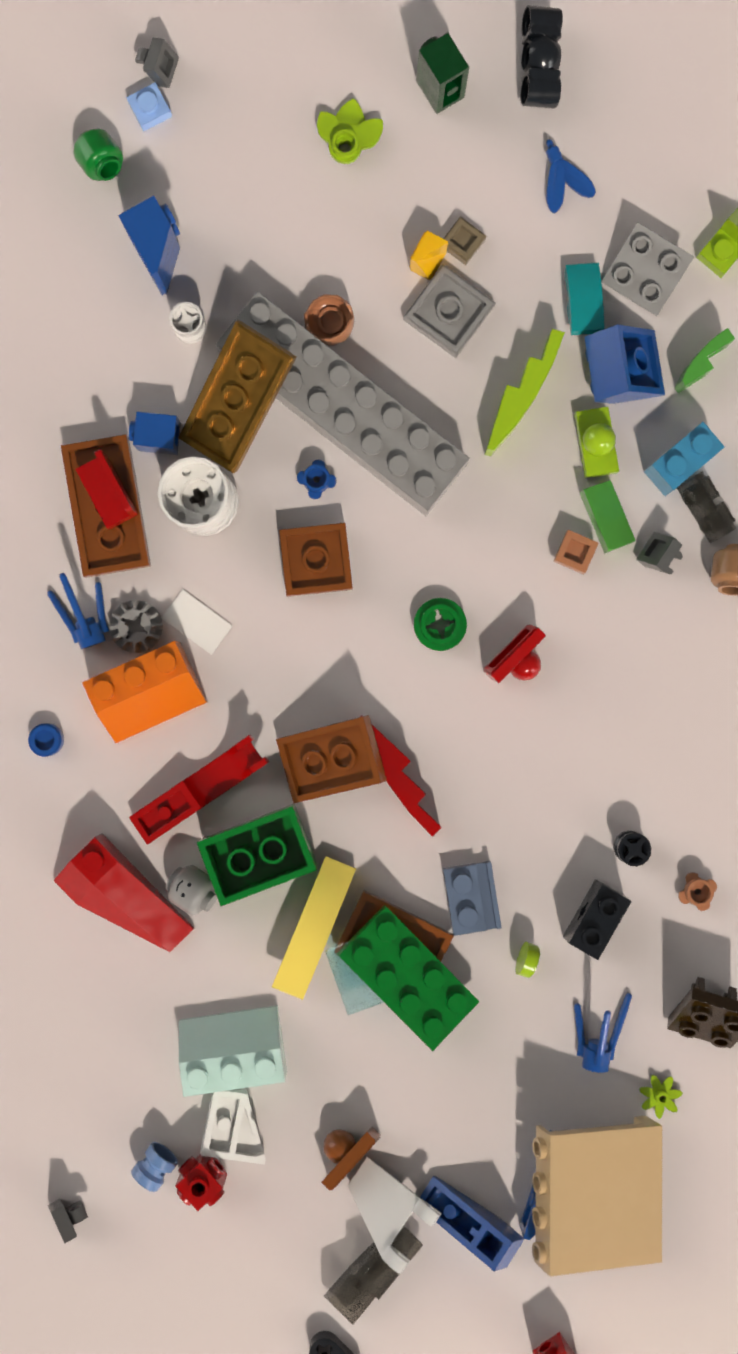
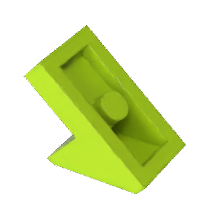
(723, 247)

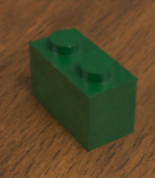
(442, 72)

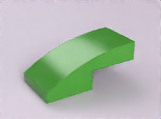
(700, 364)

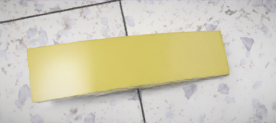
(313, 928)

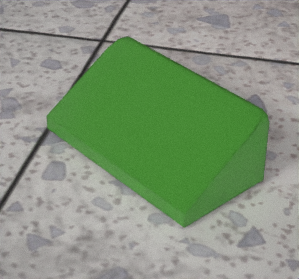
(607, 516)

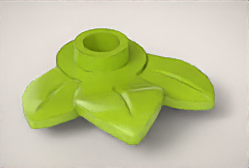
(348, 128)

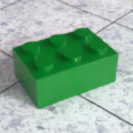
(257, 855)

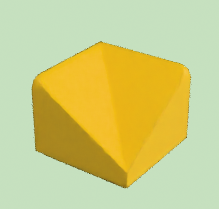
(428, 255)

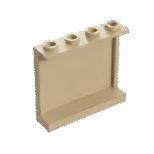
(598, 1197)

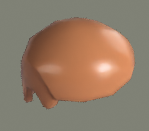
(329, 319)

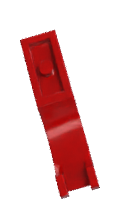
(198, 790)

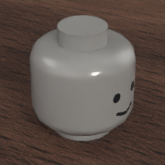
(191, 890)

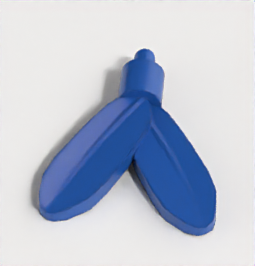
(561, 173)

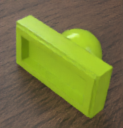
(596, 442)

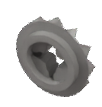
(150, 621)

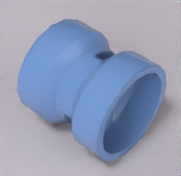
(152, 1169)

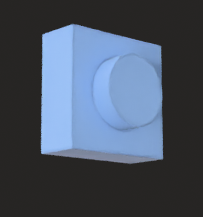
(149, 106)

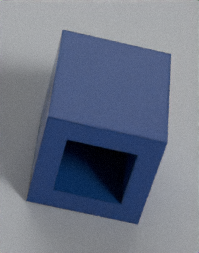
(155, 433)

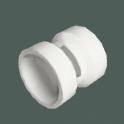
(184, 316)

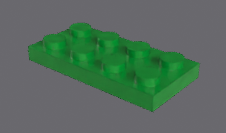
(408, 977)

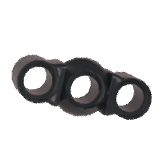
(541, 57)

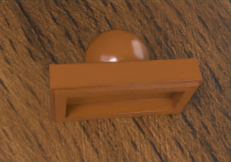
(343, 1150)

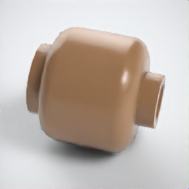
(725, 570)

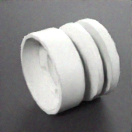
(180, 494)

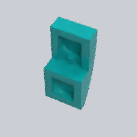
(584, 298)

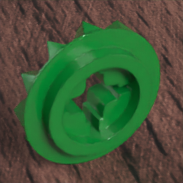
(449, 611)

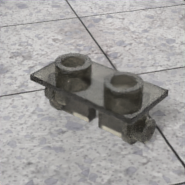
(712, 519)

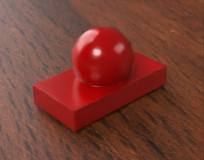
(518, 657)

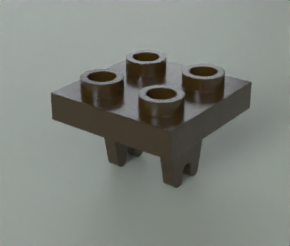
(707, 1016)

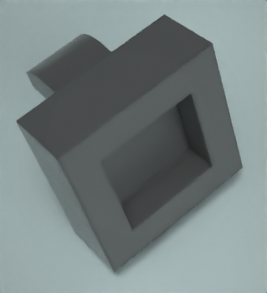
(158, 62)
(660, 552)
(67, 1218)

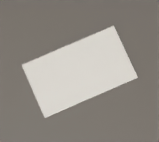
(197, 622)

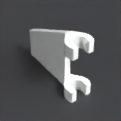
(386, 1208)

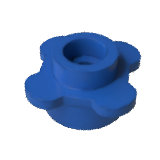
(317, 469)

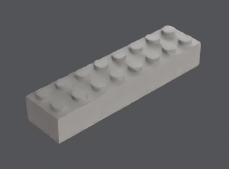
(357, 412)

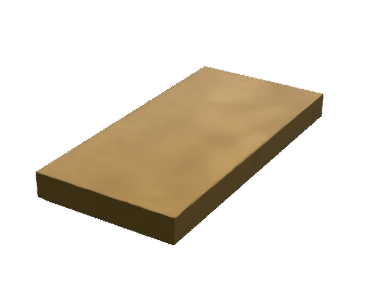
(237, 396)

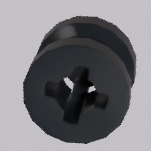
(637, 853)

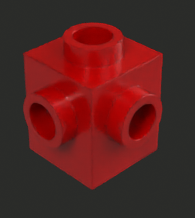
(204, 1171)

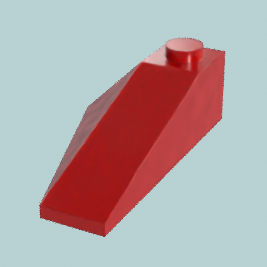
(117, 891)

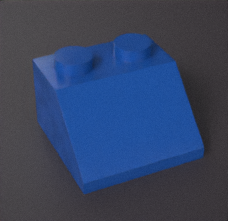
(154, 238)
(624, 364)

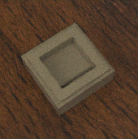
(464, 240)

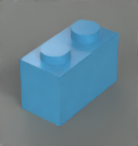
(684, 459)

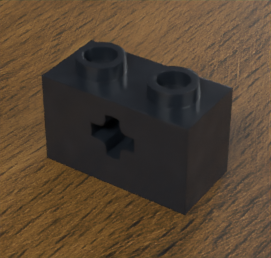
(596, 919)

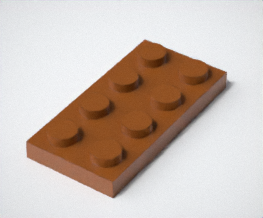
(103, 549)

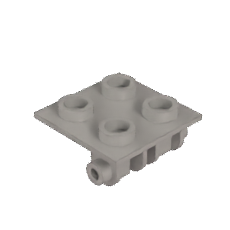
(647, 269)

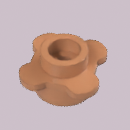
(707, 889)

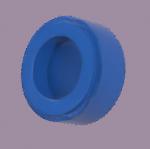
(46, 740)

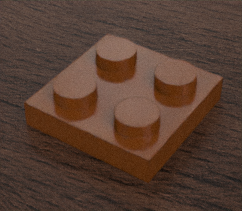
(315, 559)

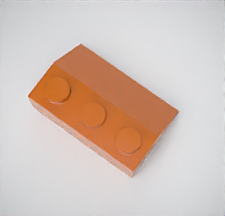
(145, 691)

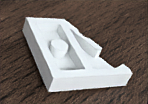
(232, 1129)

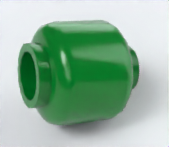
(98, 155)

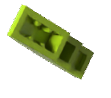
(516, 400)

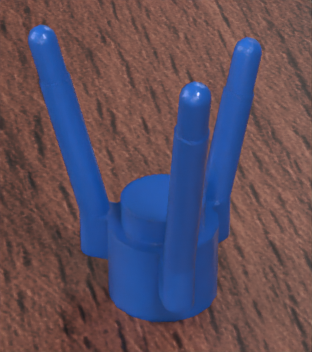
(85, 631)
(598, 1051)

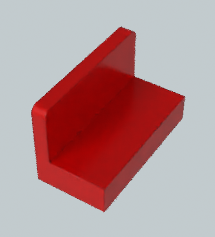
(106, 491)

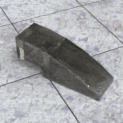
(368, 1277)

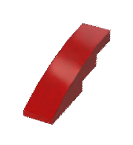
(406, 790)

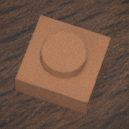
(575, 552)

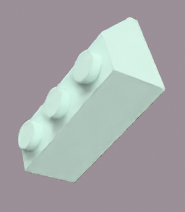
(231, 1051)

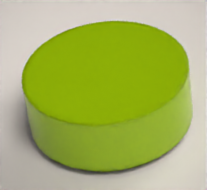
(527, 960)

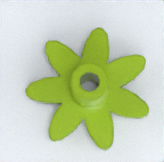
(656, 1092)

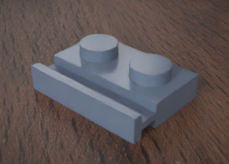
(472, 898)

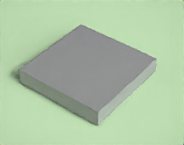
(449, 311)

